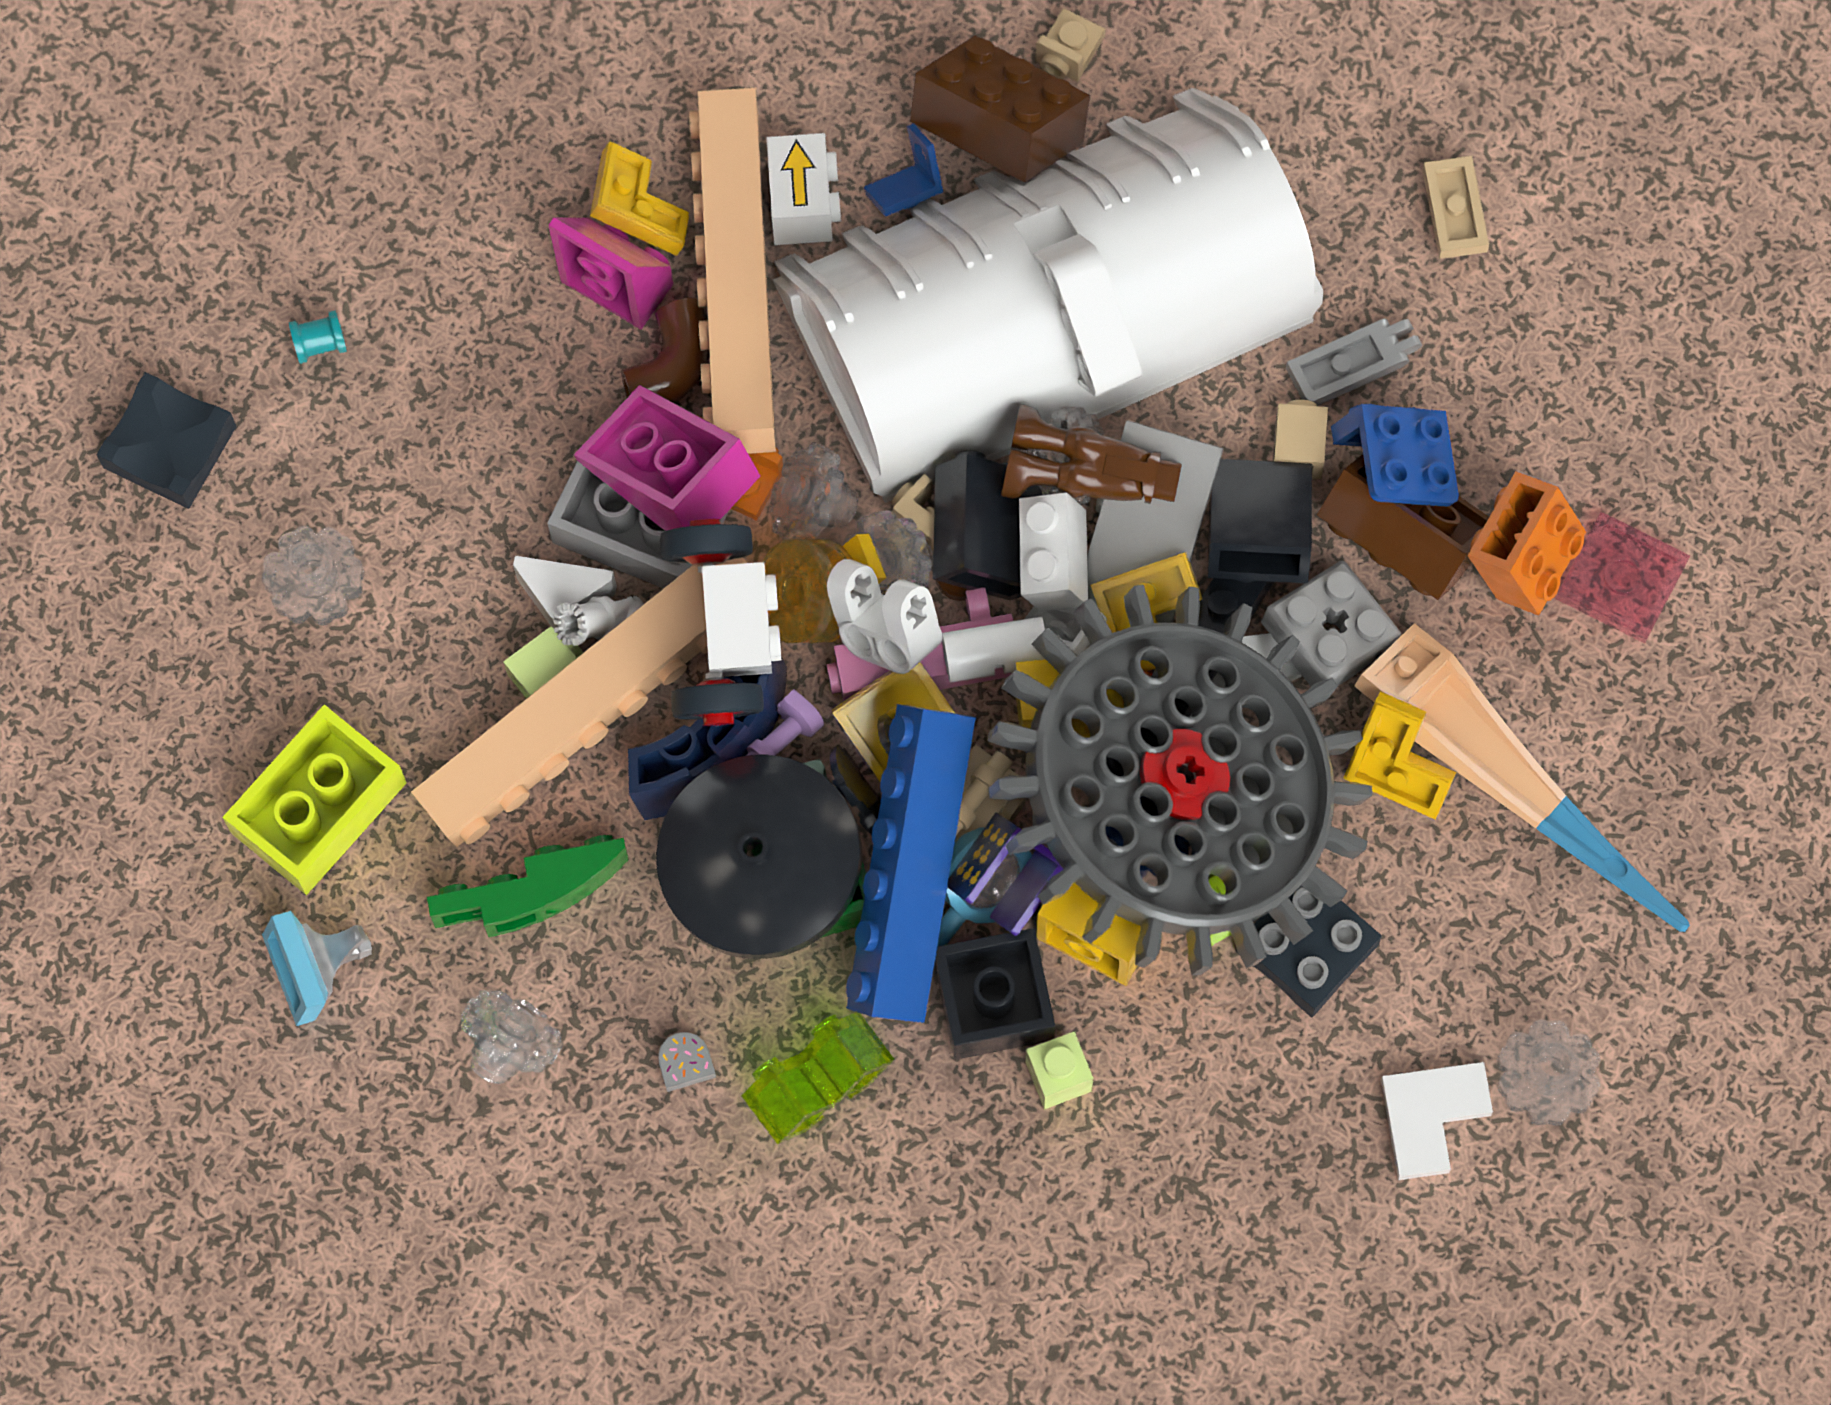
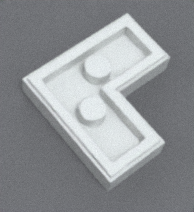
(1420, 1105)

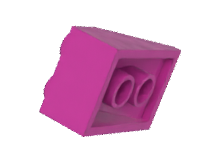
(610, 268)
(668, 461)

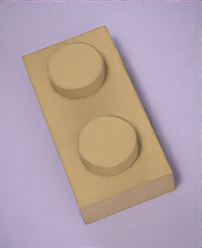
(1455, 207)

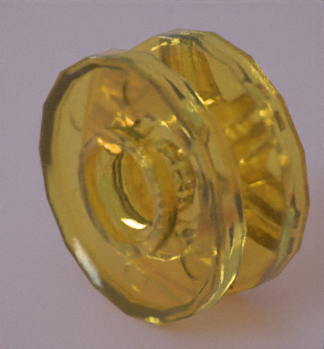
(801, 589)

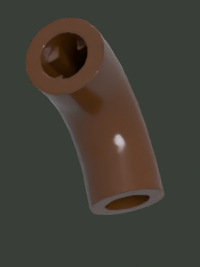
(680, 358)

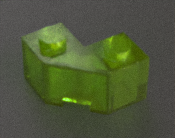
(835, 1064)

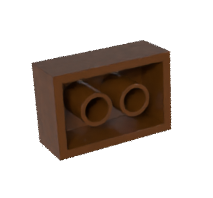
(999, 108)

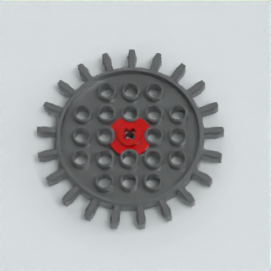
(1180, 779)

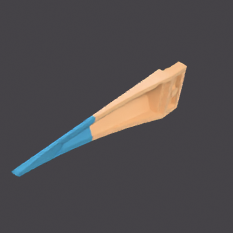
(1479, 745)

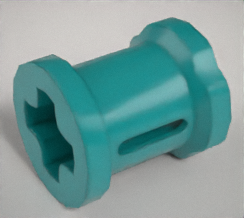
(317, 336)

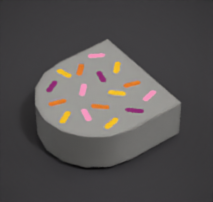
(685, 1061)

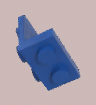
(1403, 453)

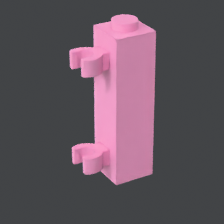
(853, 674)

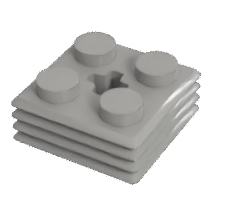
(1340, 600)

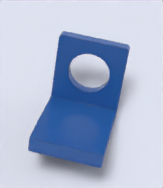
(909, 185)

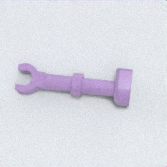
(798, 718)

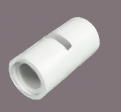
(981, 649)

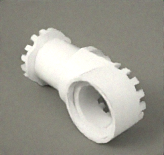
(592, 618)

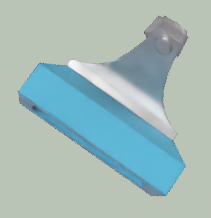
(309, 961)

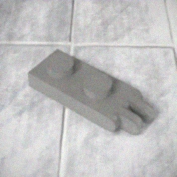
(1352, 360)

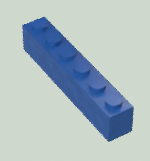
(910, 863)

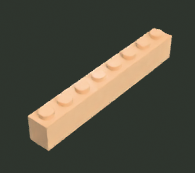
(735, 267)
(569, 711)

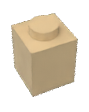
(1301, 434)

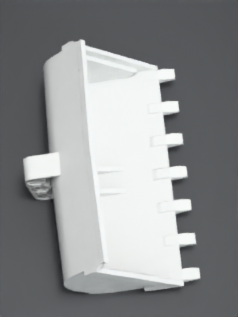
(1056, 290)

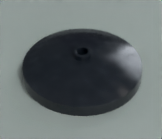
(786, 892)

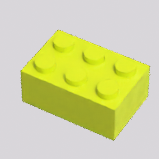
(315, 799)

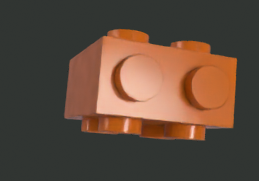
(1527, 543)

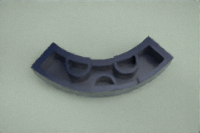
(668, 765)

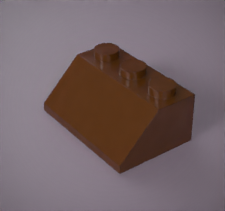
(1415, 540)

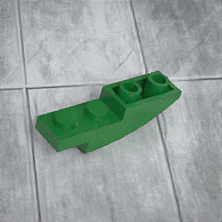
(553, 884)

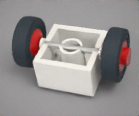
(736, 620)

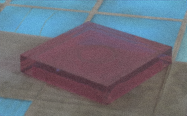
(1622, 577)

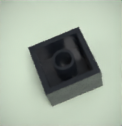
(994, 994)

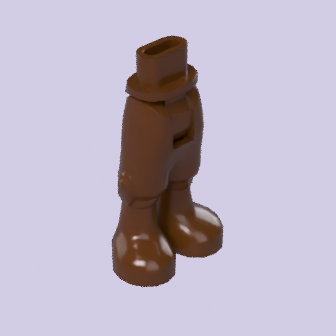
(1095, 467)

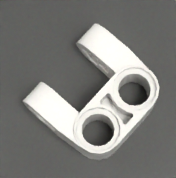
(879, 628)

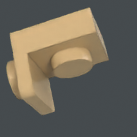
(1069, 45)
(909, 503)

